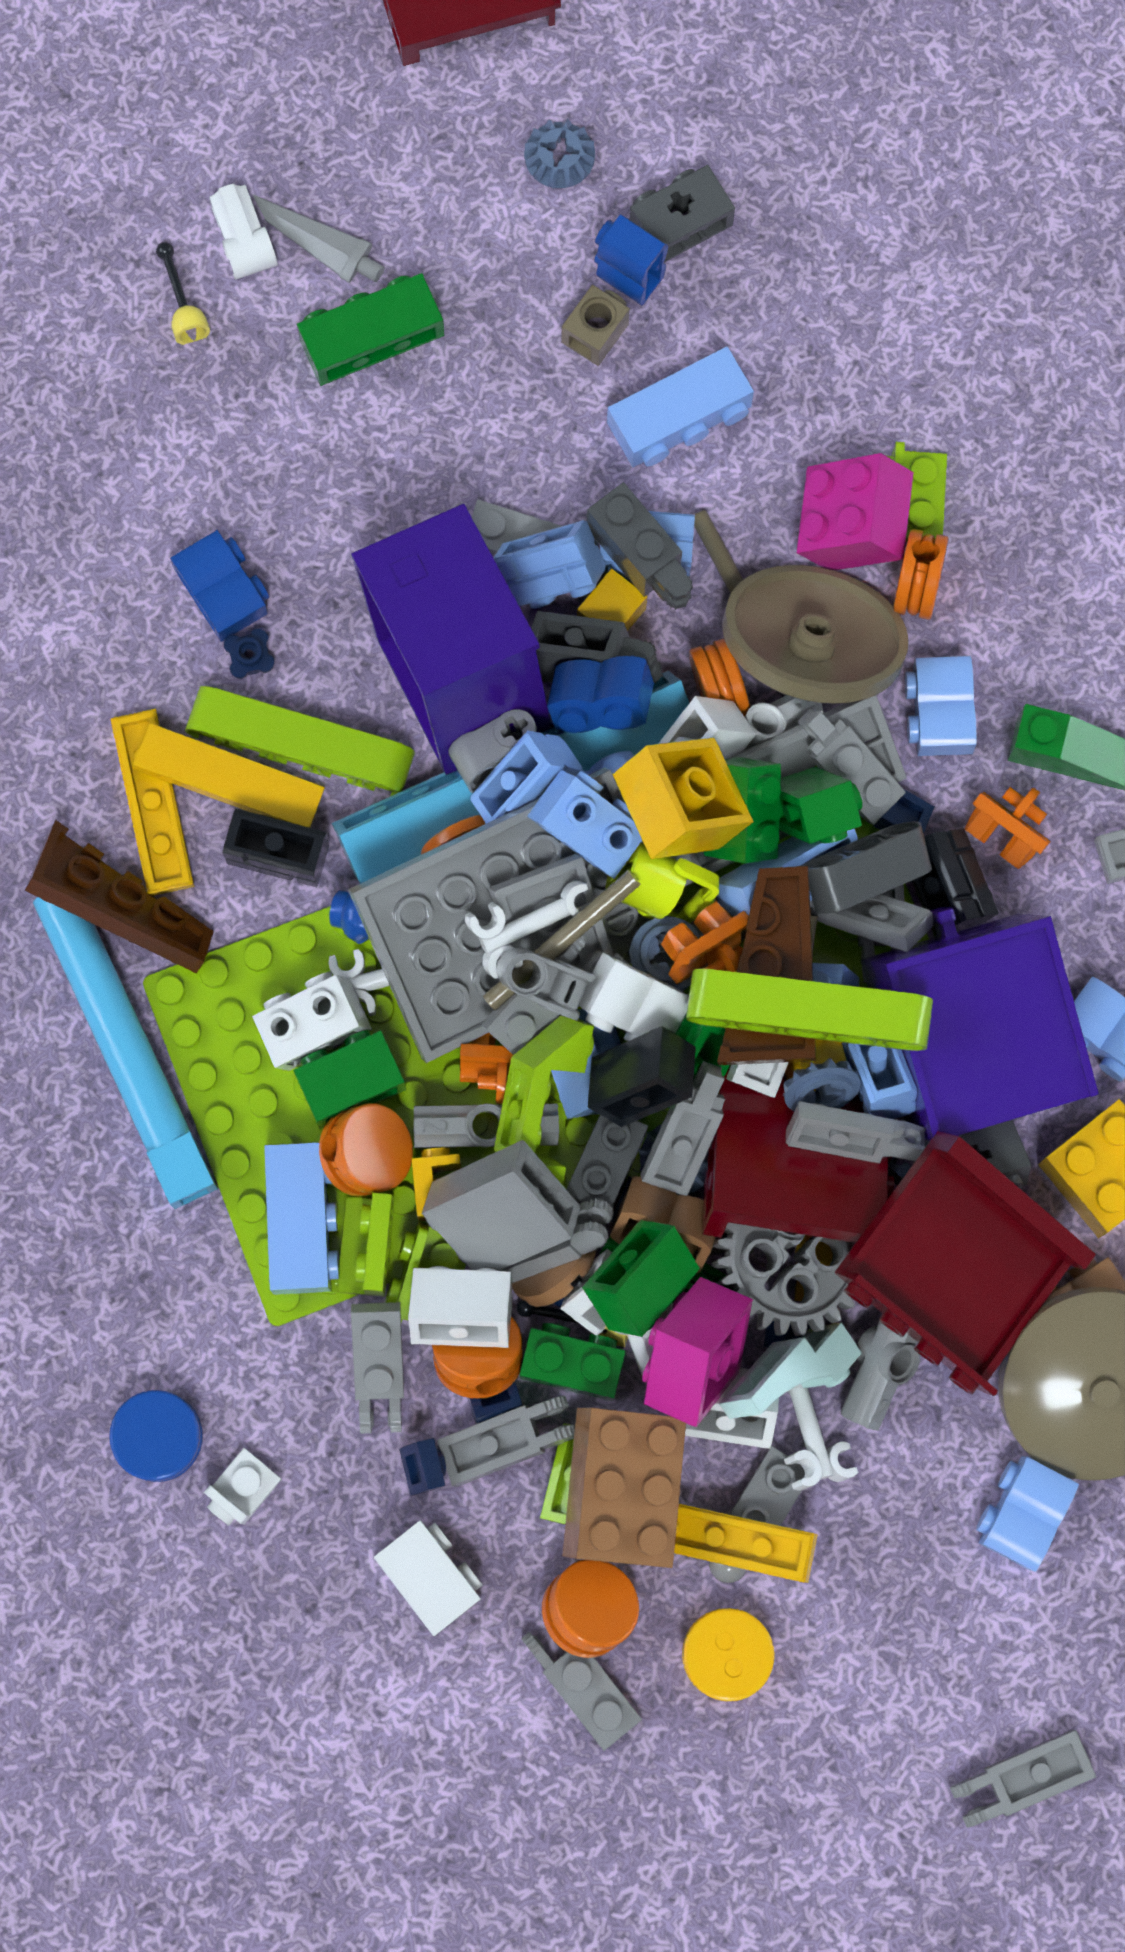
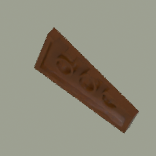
(119, 903)
(776, 946)

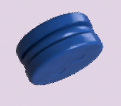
(156, 1436)

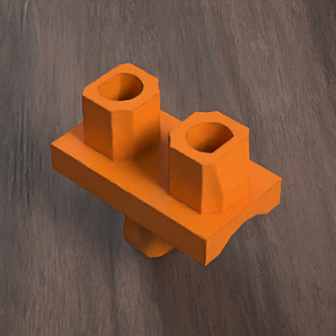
(991, 813)
(715, 950)
(485, 1064)

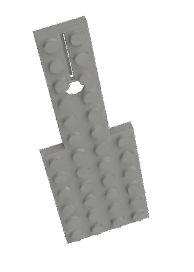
(421, 906)

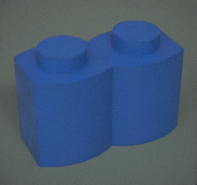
(630, 258)
(220, 585)
(600, 694)

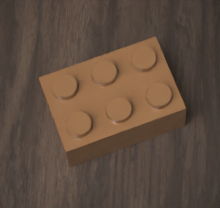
(624, 1487)

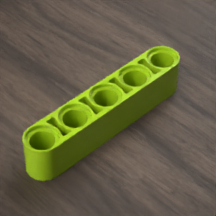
(301, 739)
(809, 1009)

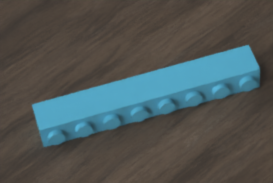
(403, 823)

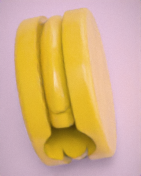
(728, 1654)

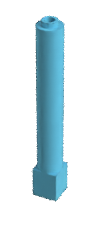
(128, 1055)

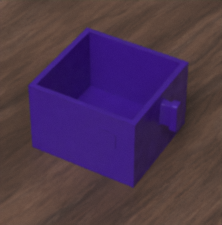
(451, 629)
(999, 1022)

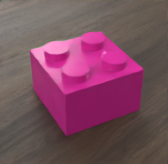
(855, 512)
(696, 1351)

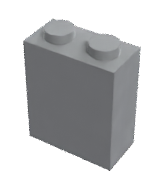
(501, 1209)

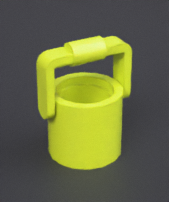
(664, 883)

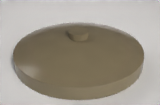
(815, 634)
(1067, 1384)

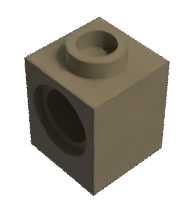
(590, 341)

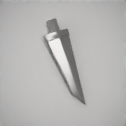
(330, 246)

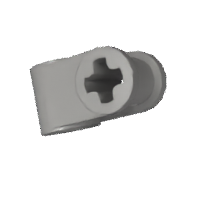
(483, 749)
(552, 984)

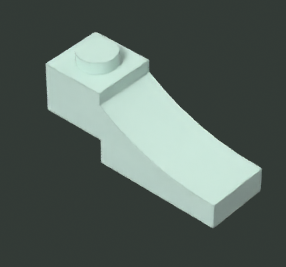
(809, 1361)

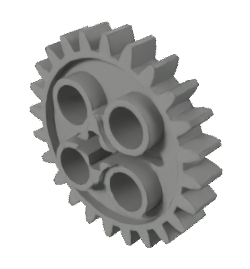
(820, 1284)

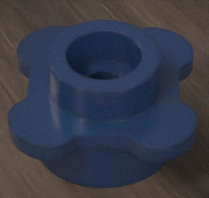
(242, 665)

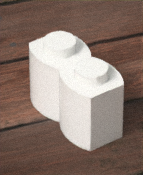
(631, 1000)

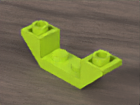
(559, 1047)

